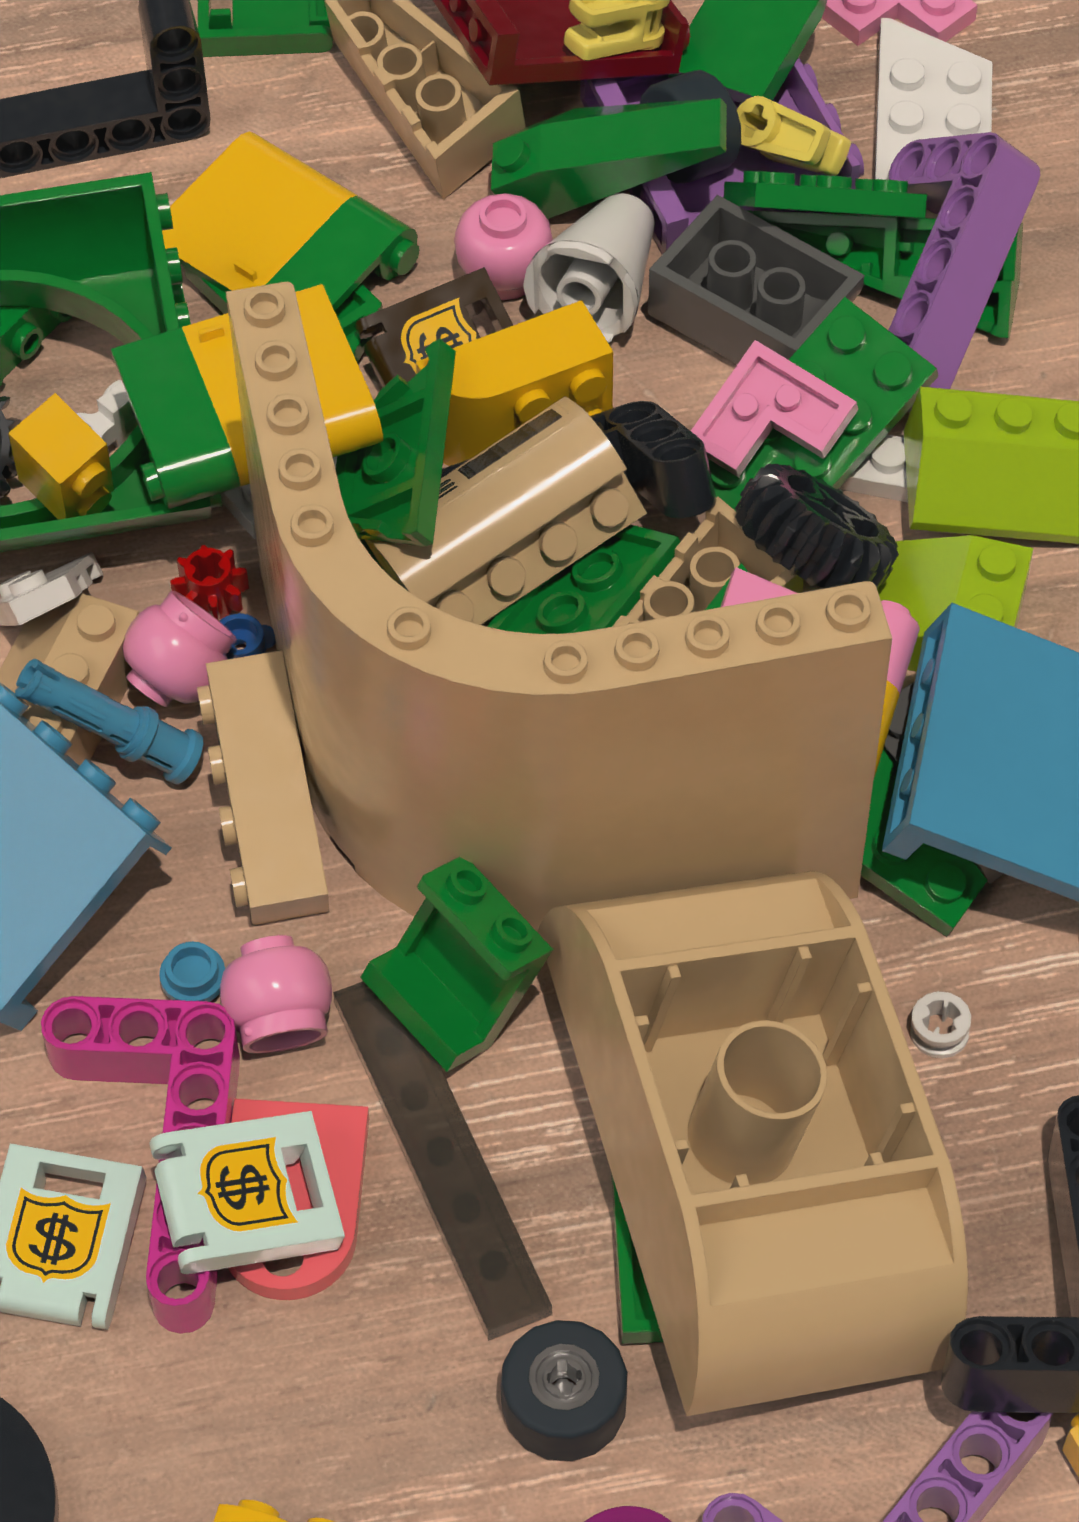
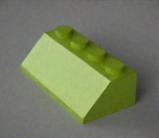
(993, 465)

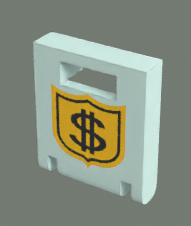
(237, 1194)
(63, 1243)

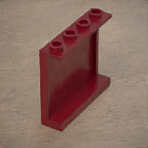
(526, 42)

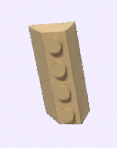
(83, 643)

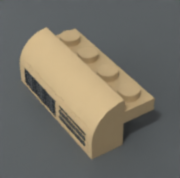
(517, 516)

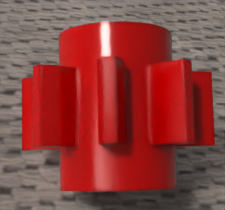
(211, 581)

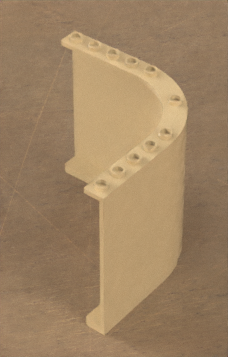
(546, 758)

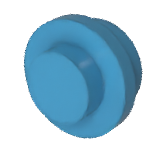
(192, 972)

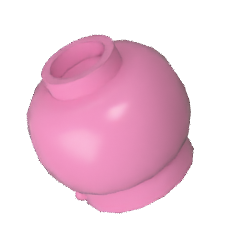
(503, 237)
(171, 648)
(277, 995)

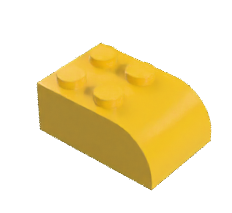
(521, 373)

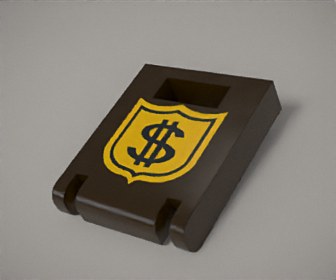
(424, 318)

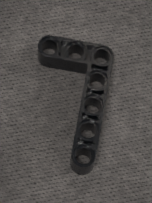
(116, 112)
(660, 456)
(1028, 1360)

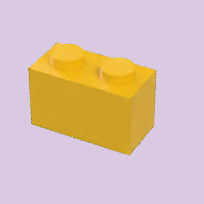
(62, 460)

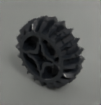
(814, 529)

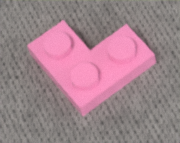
(862, 18)
(770, 394)

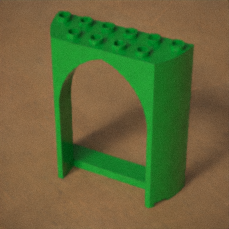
(102, 259)

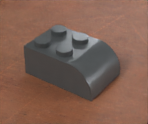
(745, 282)

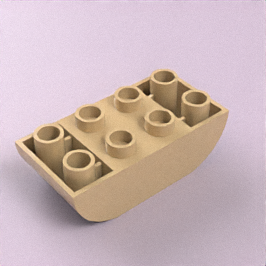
(764, 1136)

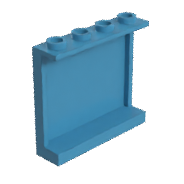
(992, 752)
(59, 850)

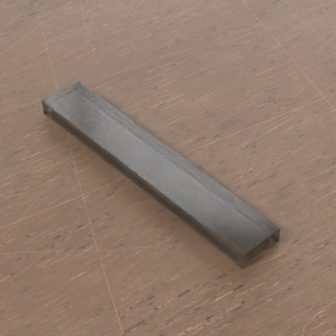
(446, 1166)

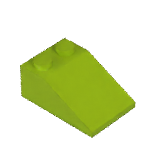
(958, 570)

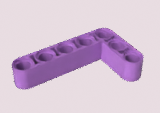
(980, 198)
(945, 1480)

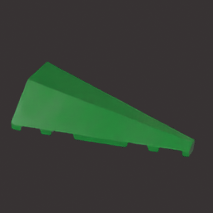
(888, 252)

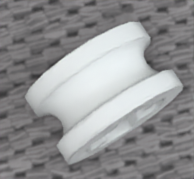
(937, 1044)

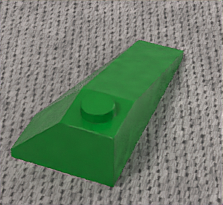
(605, 151)

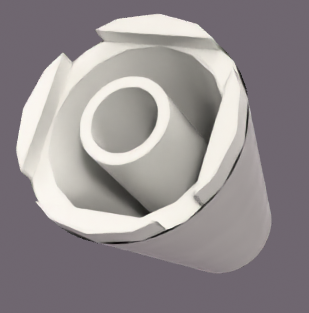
(596, 262)

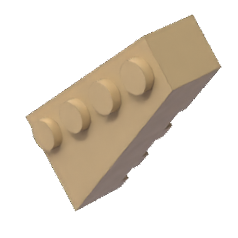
(426, 87)
(266, 788)

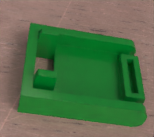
(264, 28)

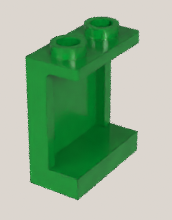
(458, 964)

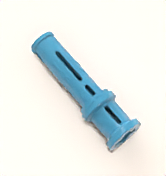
(133, 731)

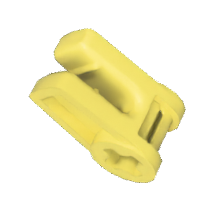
(614, 27)
(791, 137)

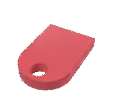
(344, 1145)

